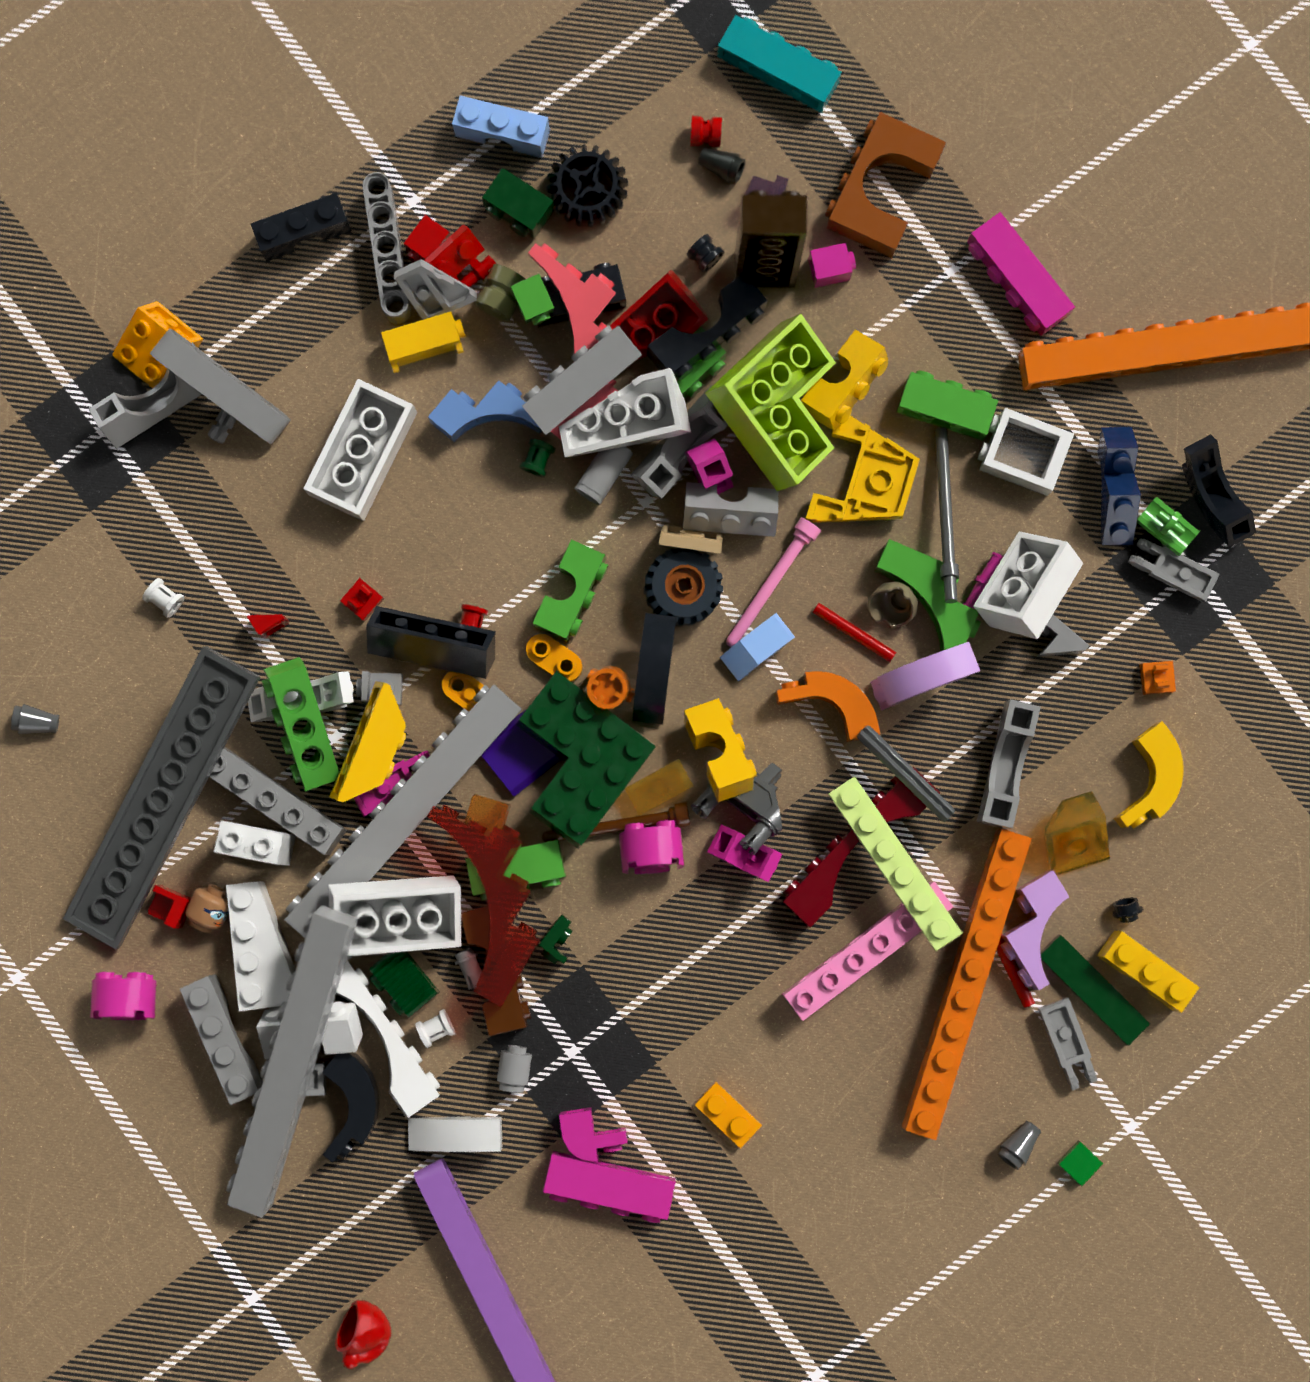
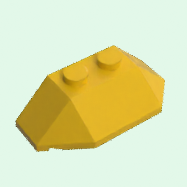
(372, 746)

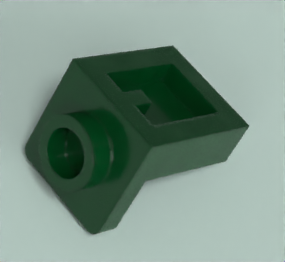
(559, 934)

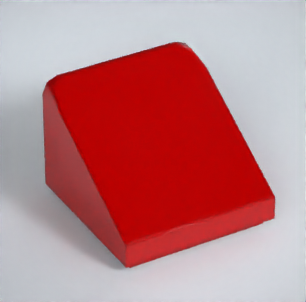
(267, 624)

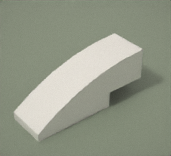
(455, 1134)

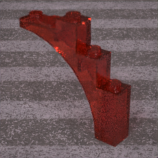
(492, 856)

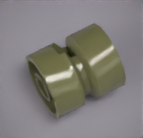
(497, 298)

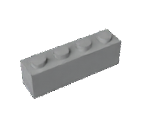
(581, 380)

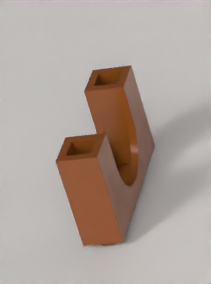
(886, 143)

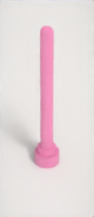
(803, 535)

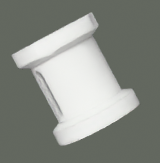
(163, 597)
(435, 1028)

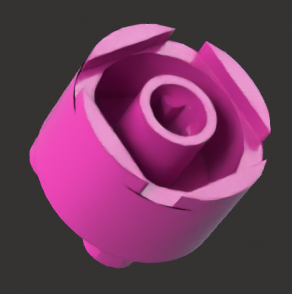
(651, 848)
(123, 997)

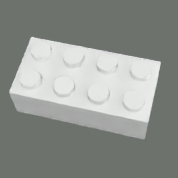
(360, 449)
(401, 914)

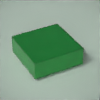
(1080, 1163)

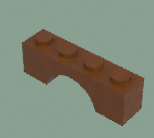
(514, 1012)

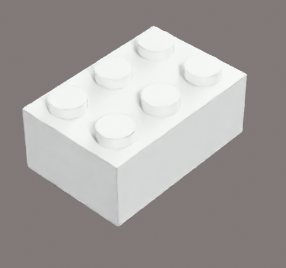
(1028, 584)

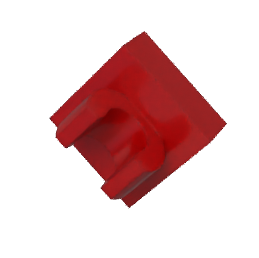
(362, 599)

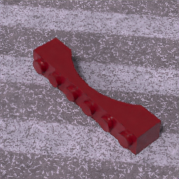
(815, 891)

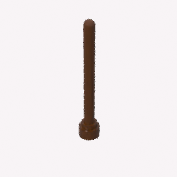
(678, 814)

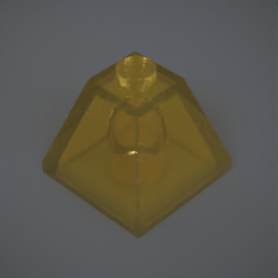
(1076, 834)

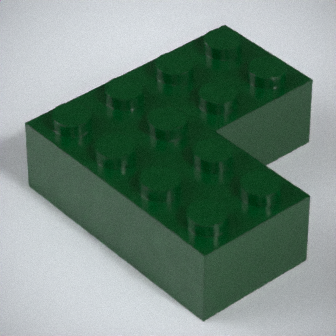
(597, 752)

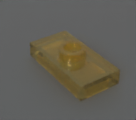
(658, 787)

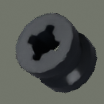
(705, 253)

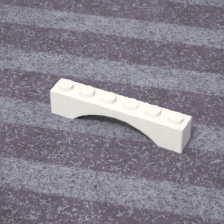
(408, 1082)

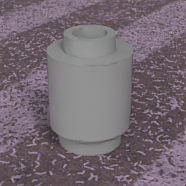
(514, 1069)

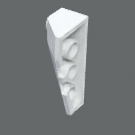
(637, 414)

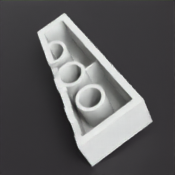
(258, 948)

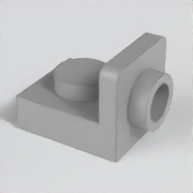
(365, 685)

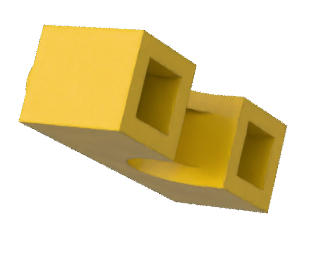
(834, 402)
(712, 726)
(1148, 970)

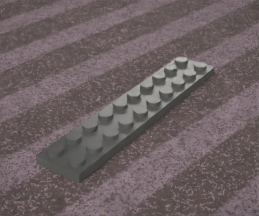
(161, 797)

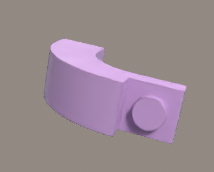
(924, 675)

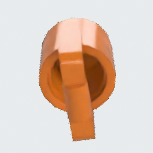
(609, 687)

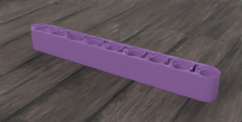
(482, 1274)

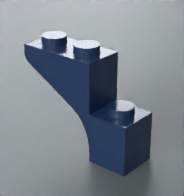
(1119, 485)

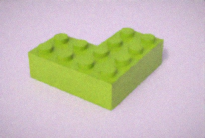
(764, 404)

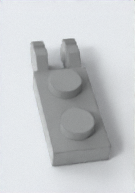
(1176, 570)
(1067, 1040)

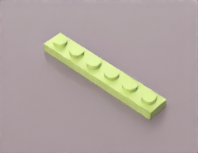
(895, 864)

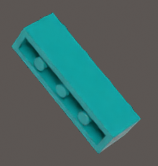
(779, 63)

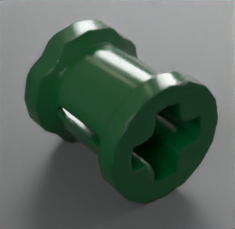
(537, 457)

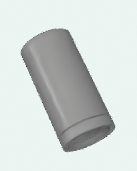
(603, 473)

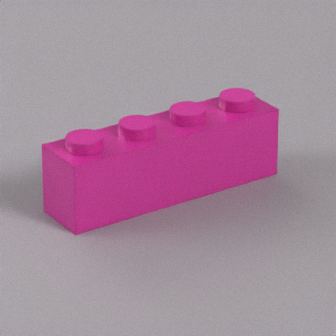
(1020, 274)
(609, 1186)

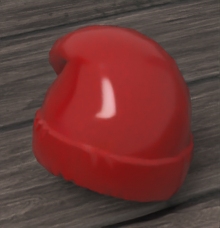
(362, 1334)

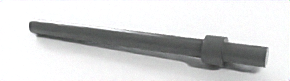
(949, 569)

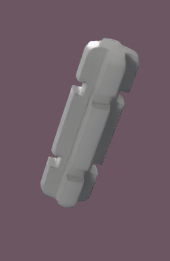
(219, 431)

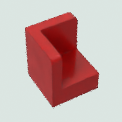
(169, 906)

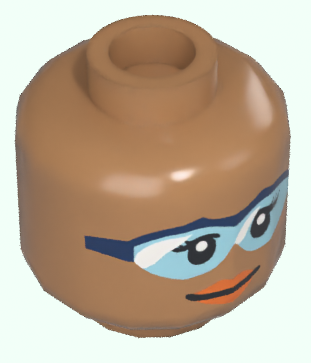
(207, 908)

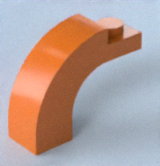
(839, 692)

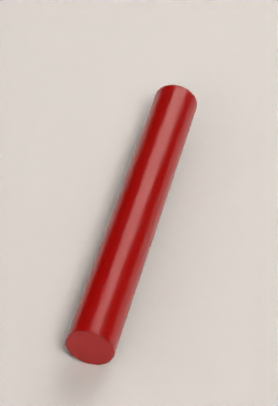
(854, 632)
(1011, 969)

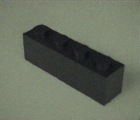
(431, 642)

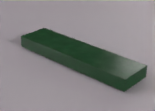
(1093, 990)

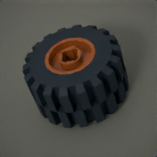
(683, 585)

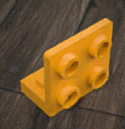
(143, 334)

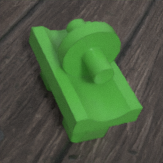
(1167, 526)

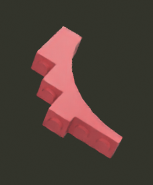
(583, 305)

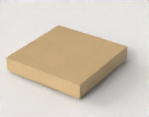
(690, 539)

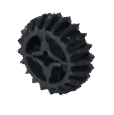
(606, 199)

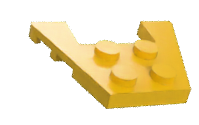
(878, 483)

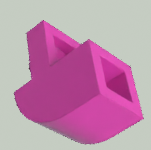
(710, 466)
(728, 848)
(581, 1138)

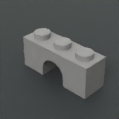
(711, 513)

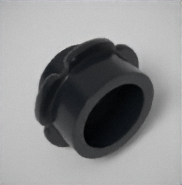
(1127, 909)

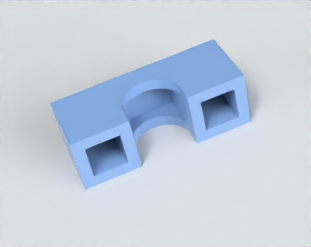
(482, 120)

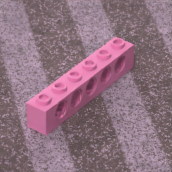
(855, 959)

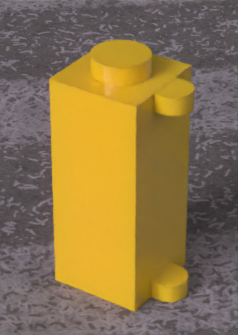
(423, 340)

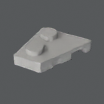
(432, 290)

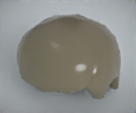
(892, 604)

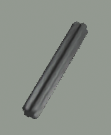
(906, 773)

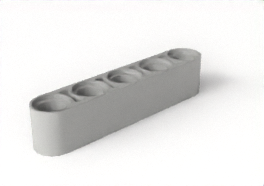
(383, 234)
(220, 386)

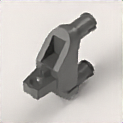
(758, 805)

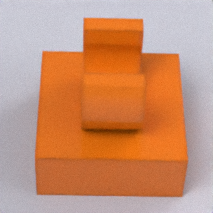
(1157, 677)

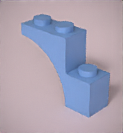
(457, 415)

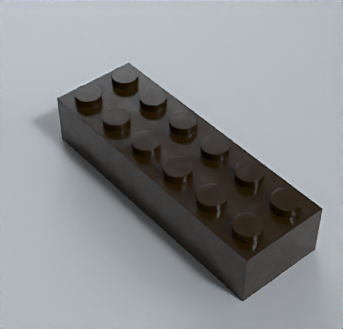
(771, 238)

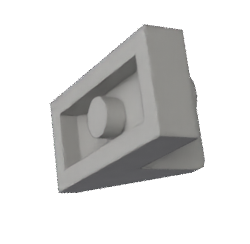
(1063, 639)

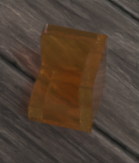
(487, 812)

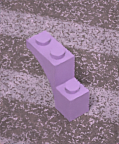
(1023, 941)

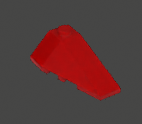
(659, 309)

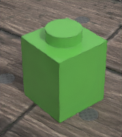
(533, 300)

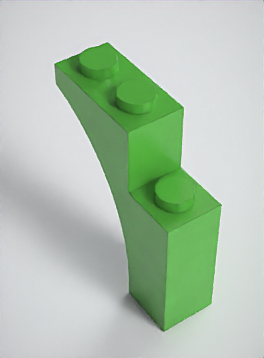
(922, 575)

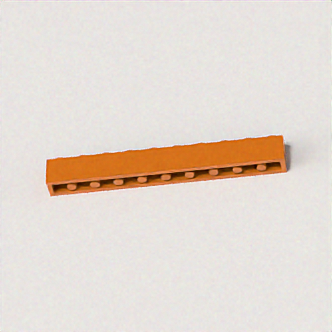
(1165, 347)
(966, 983)

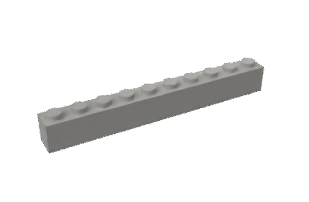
(411, 801)
(292, 1060)

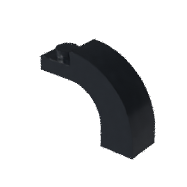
(1213, 493)
(654, 668)
(362, 1093)

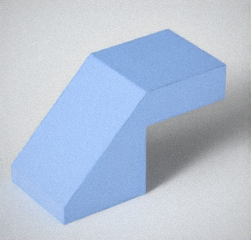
(757, 647)

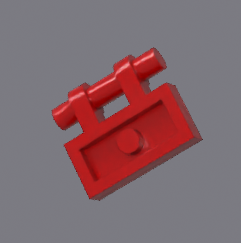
(460, 252)

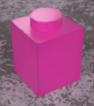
(831, 265)

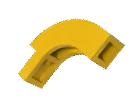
(1165, 776)

